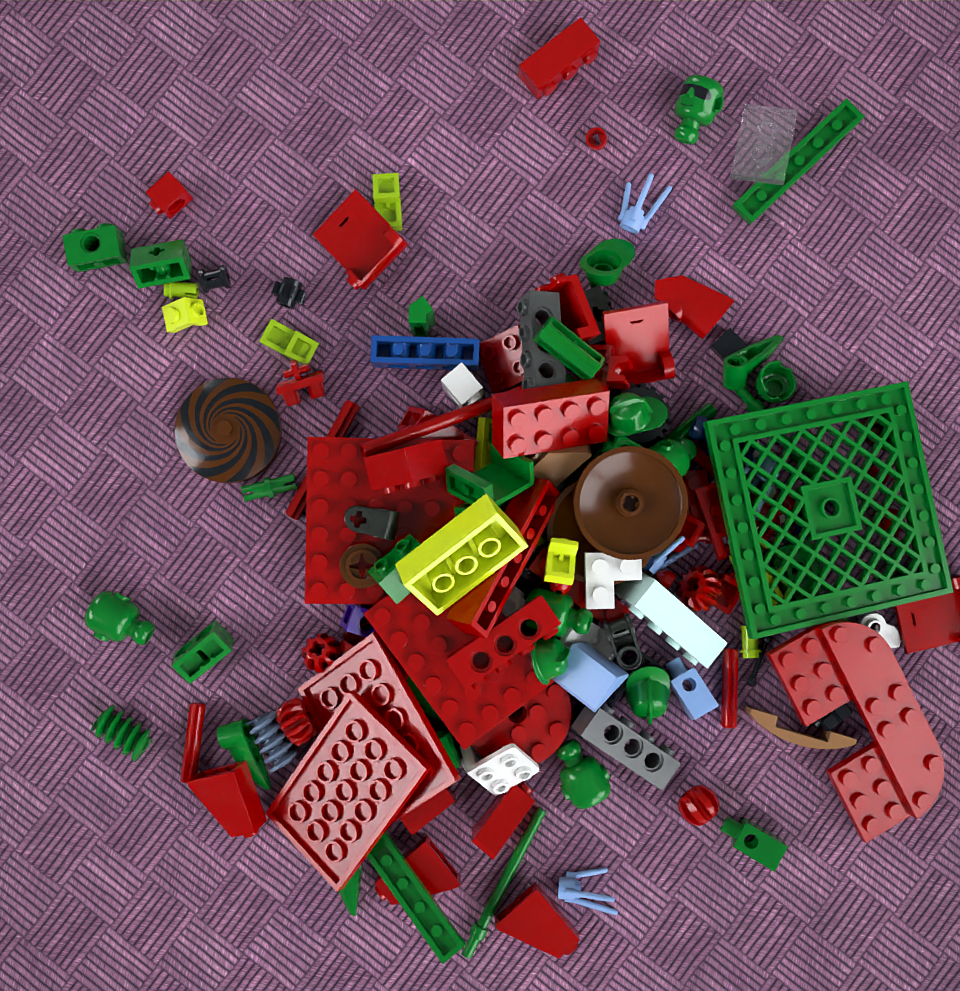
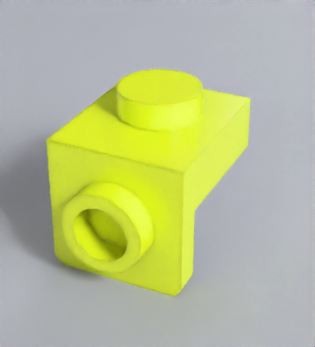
(184, 314)
(561, 561)

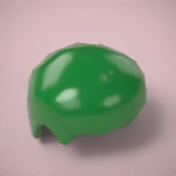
(775, 382)

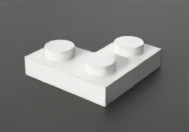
(600, 577)

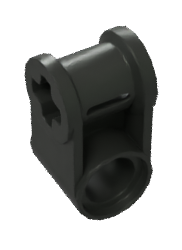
(377, 522)
(623, 637)

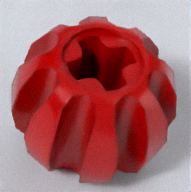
(320, 652)
(698, 805)

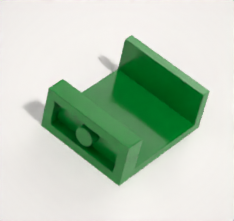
(498, 480)

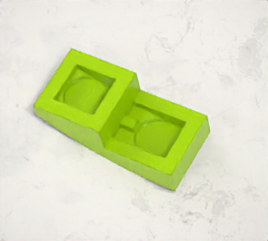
(387, 198)
(288, 342)

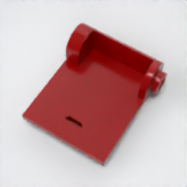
(360, 240)
(644, 337)
(930, 620)

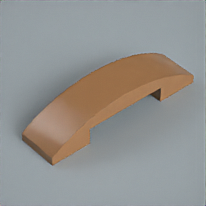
(827, 740)

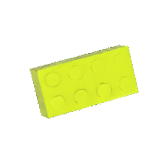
(461, 555)

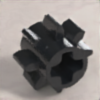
(288, 293)

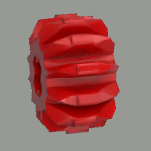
(699, 588)
(296, 721)

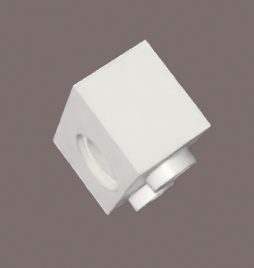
(462, 386)

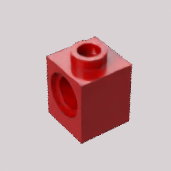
(168, 196)

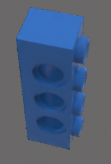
(424, 352)

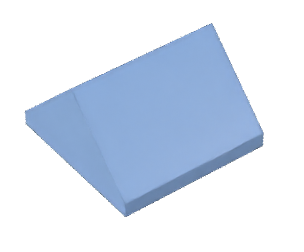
(590, 675)

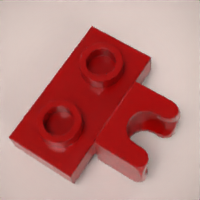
(612, 366)

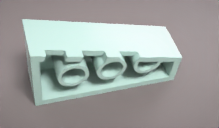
(672, 618)

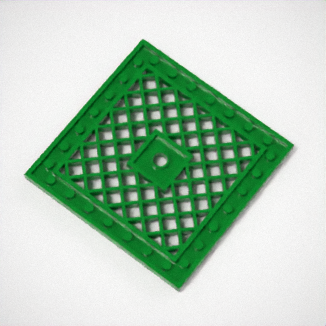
(910, 477)

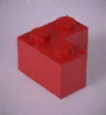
(406, 466)

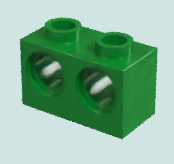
(202, 652)

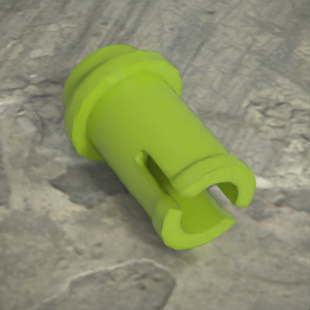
(181, 290)
(749, 646)

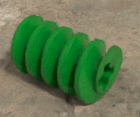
(122, 733)

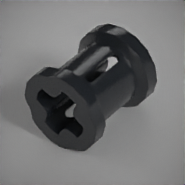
(206, 276)

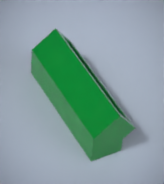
(421, 317)
(569, 349)

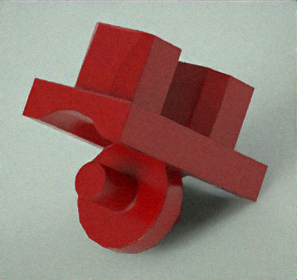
(312, 381)

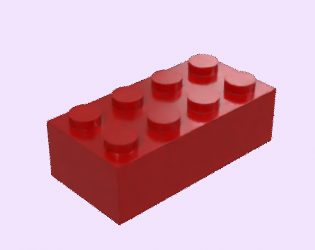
(549, 418)

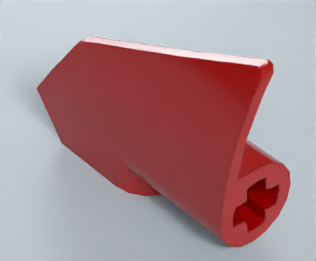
(692, 303)

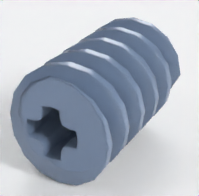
(273, 740)

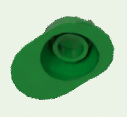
(606, 261)
(635, 414)
(549, 659)
(648, 692)

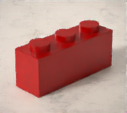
(559, 59)

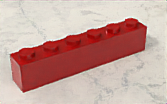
(481, 606)

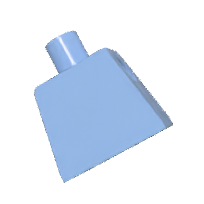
(697, 700)

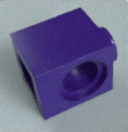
(351, 620)

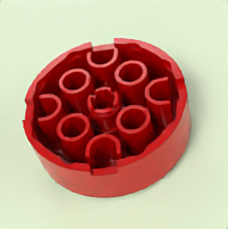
(535, 729)

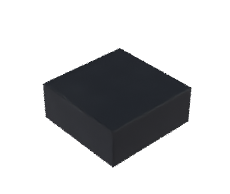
(727, 344)

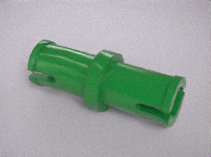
(269, 487)

